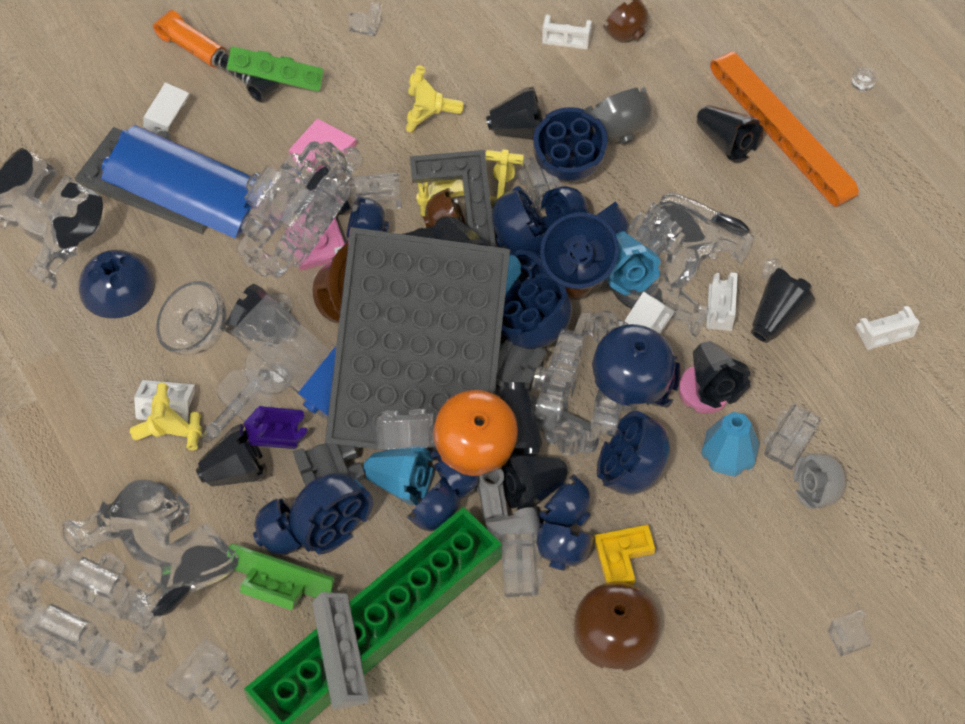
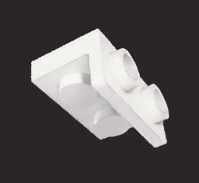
(178, 393)

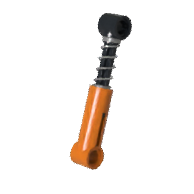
(174, 28)

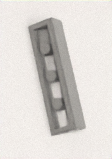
(340, 650)

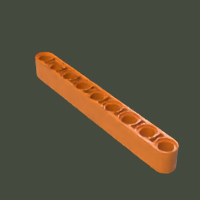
(784, 129)

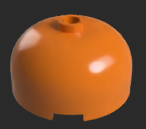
(473, 447)

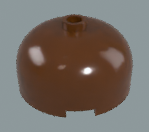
(617, 626)

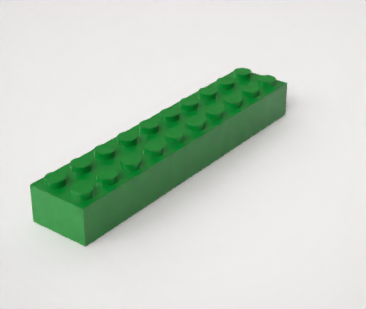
(382, 617)

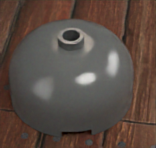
(623, 114)

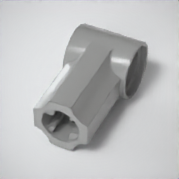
(492, 495)
(522, 521)

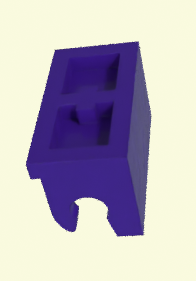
(275, 427)

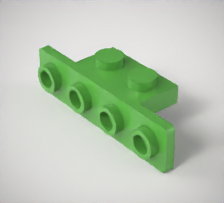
(275, 69)
(277, 579)

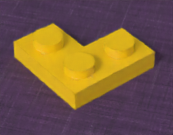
(617, 549)

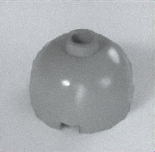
(820, 480)

